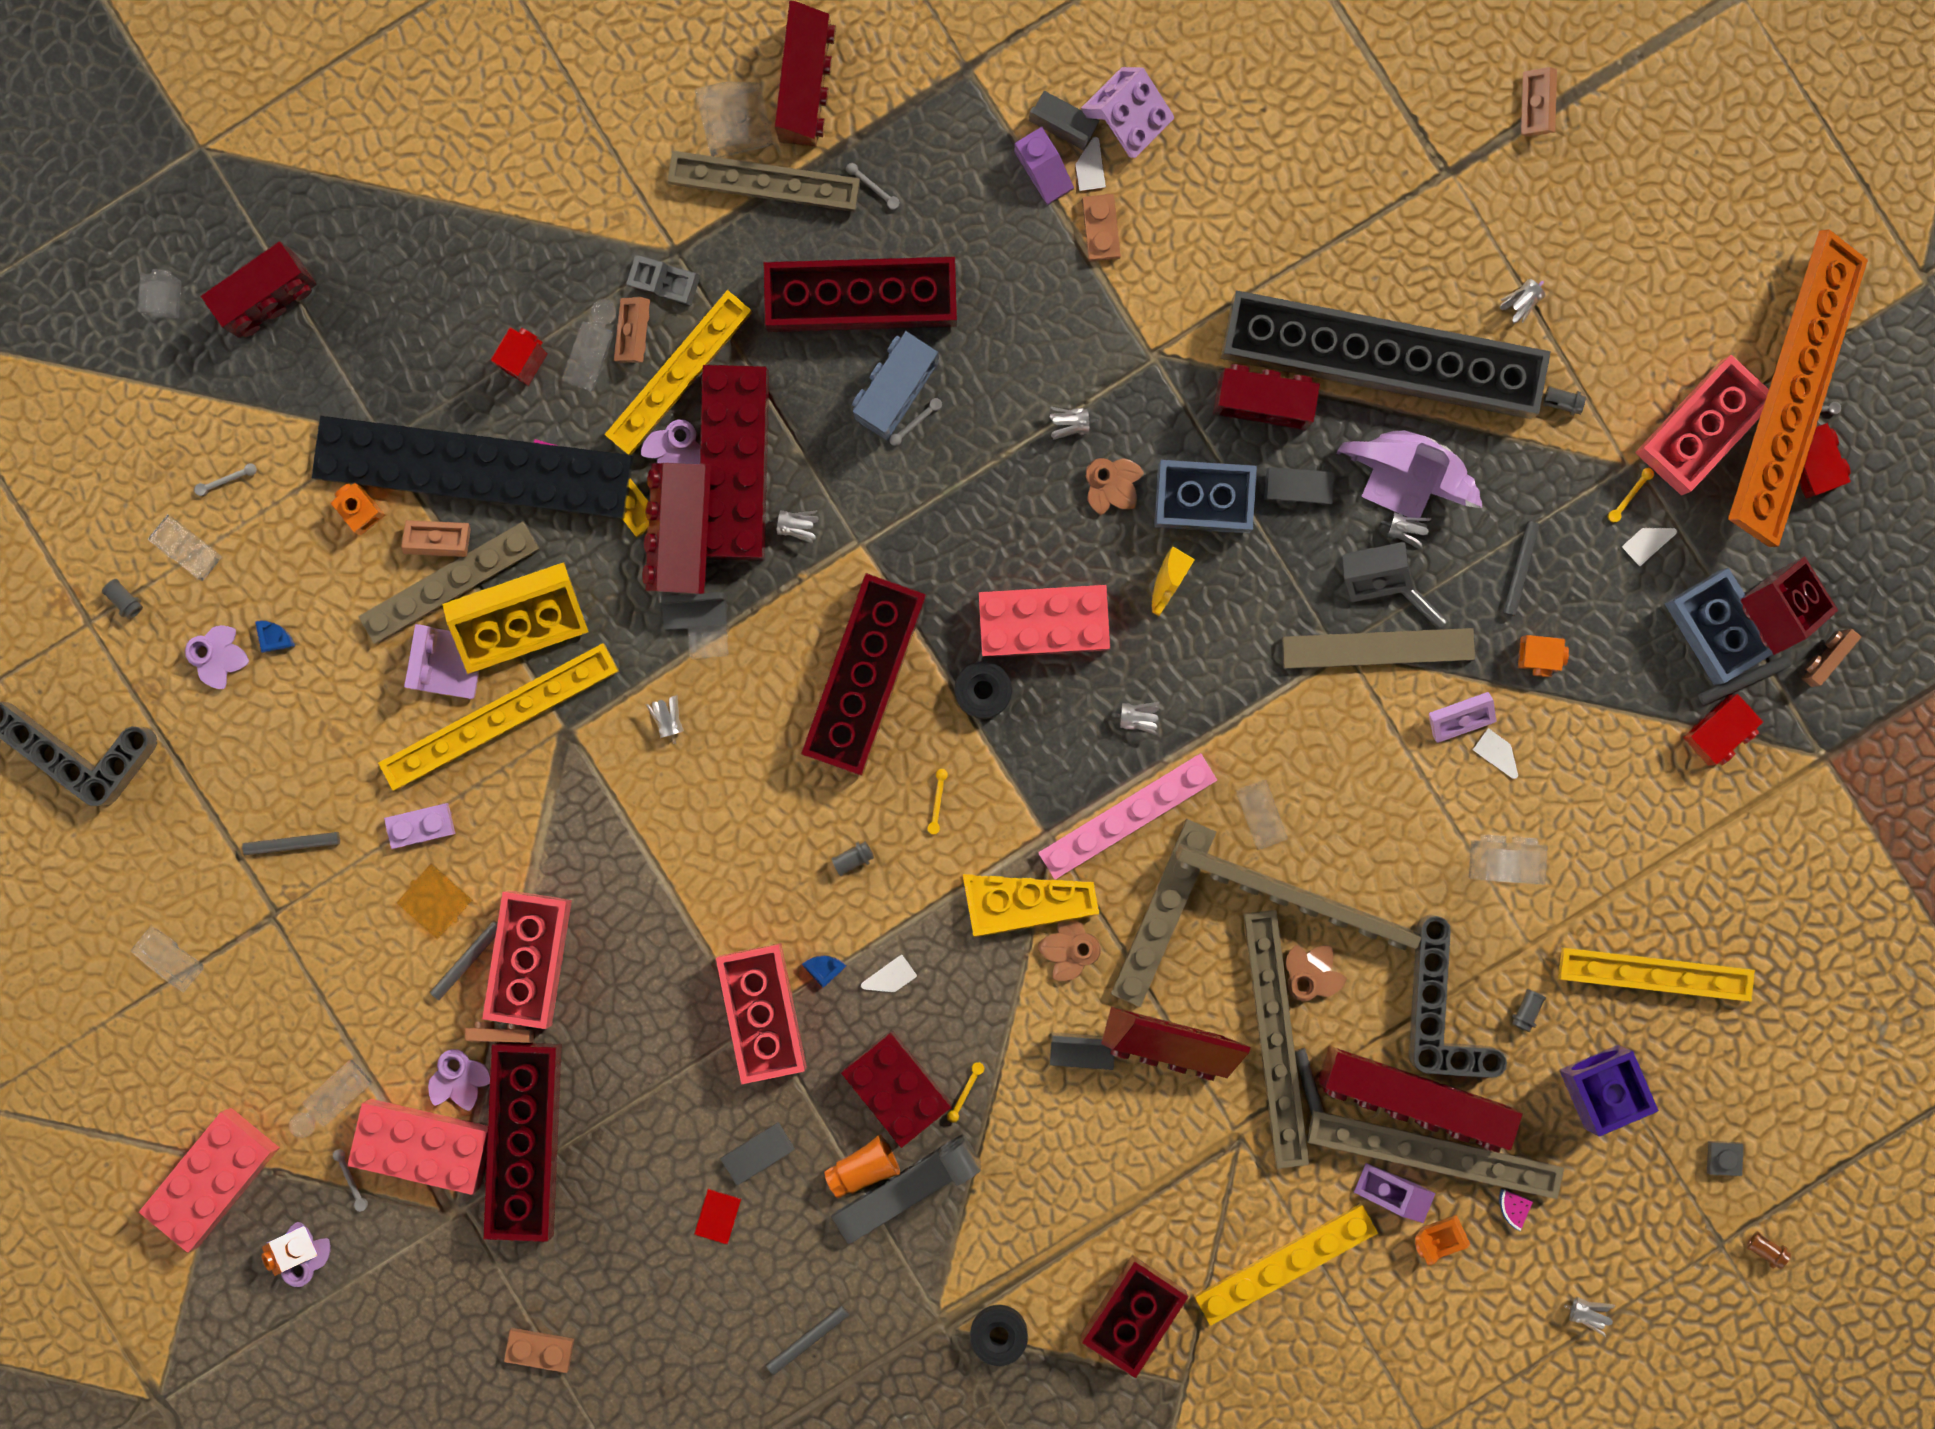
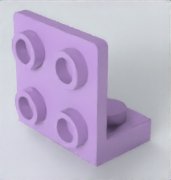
(1130, 108)
(437, 665)

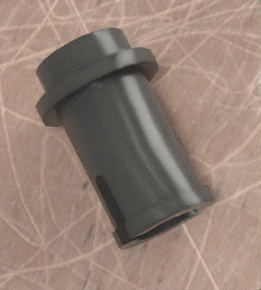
(1564, 400)
(122, 599)
(853, 858)
(1528, 1011)

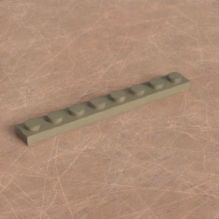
(1309, 902)
(1276, 1039)
(1435, 1154)

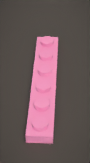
(1127, 816)

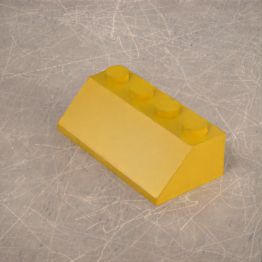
(515, 618)

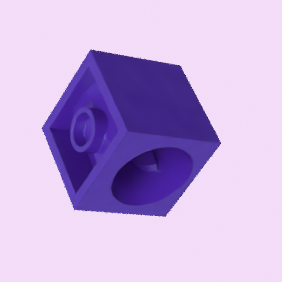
(1608, 1090)

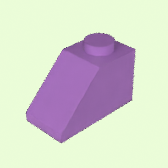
(1043, 165)
(1394, 1193)

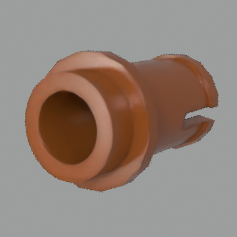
(1768, 1250)

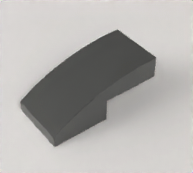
(663, 280)
(1299, 485)
(757, 1153)

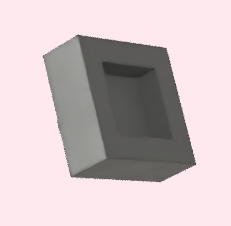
(1725, 1158)

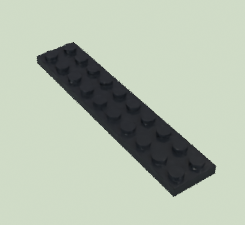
(472, 467)

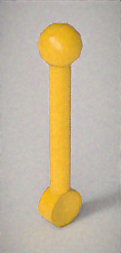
(1615, 515)
(934, 827)
(978, 1069)

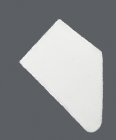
(1090, 167)
(1647, 542)
(1497, 752)
(891, 977)

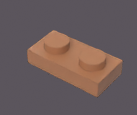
(1539, 102)
(1101, 227)
(631, 330)
(436, 538)
(1822, 666)
(485, 1032)
(539, 1350)

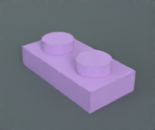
(1462, 717)
(419, 826)

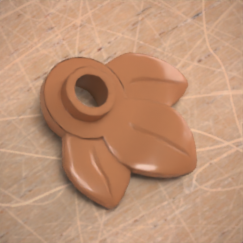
(1116, 487)
(1064, 950)
(1316, 969)

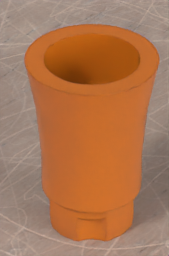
(862, 1168)

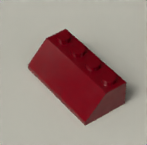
(803, 75)
(677, 527)
(1172, 1044)

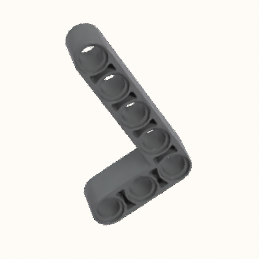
(66, 757)
(1437, 1010)
(951, 1162)

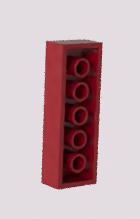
(860, 294)
(736, 448)
(864, 674)
(1417, 1097)
(522, 1141)

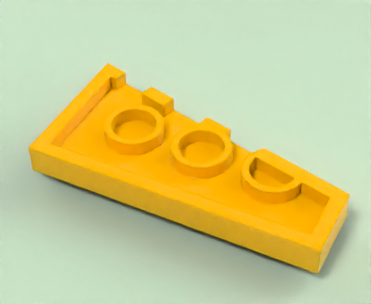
(1013, 904)

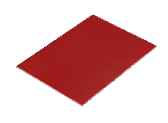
(717, 1216)

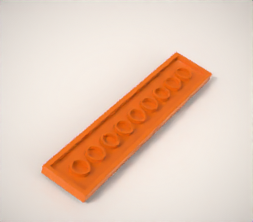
(1798, 389)

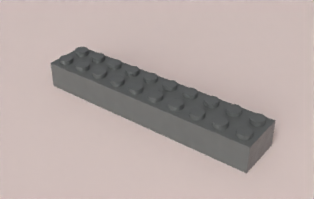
(1385, 355)

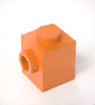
(357, 508)
(1542, 655)

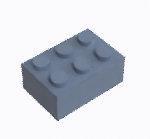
(895, 385)
(1205, 496)
(1717, 626)

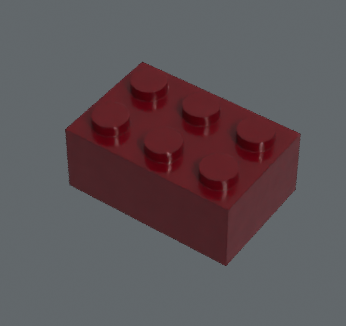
(259, 290)
(1266, 397)
(1788, 606)
(896, 1088)
(1134, 1316)

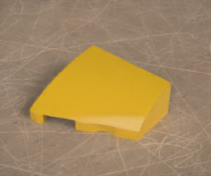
(1169, 578)

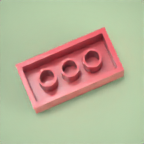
(1705, 425)
(1044, 621)
(527, 959)
(761, 1013)
(419, 1146)
(209, 1180)

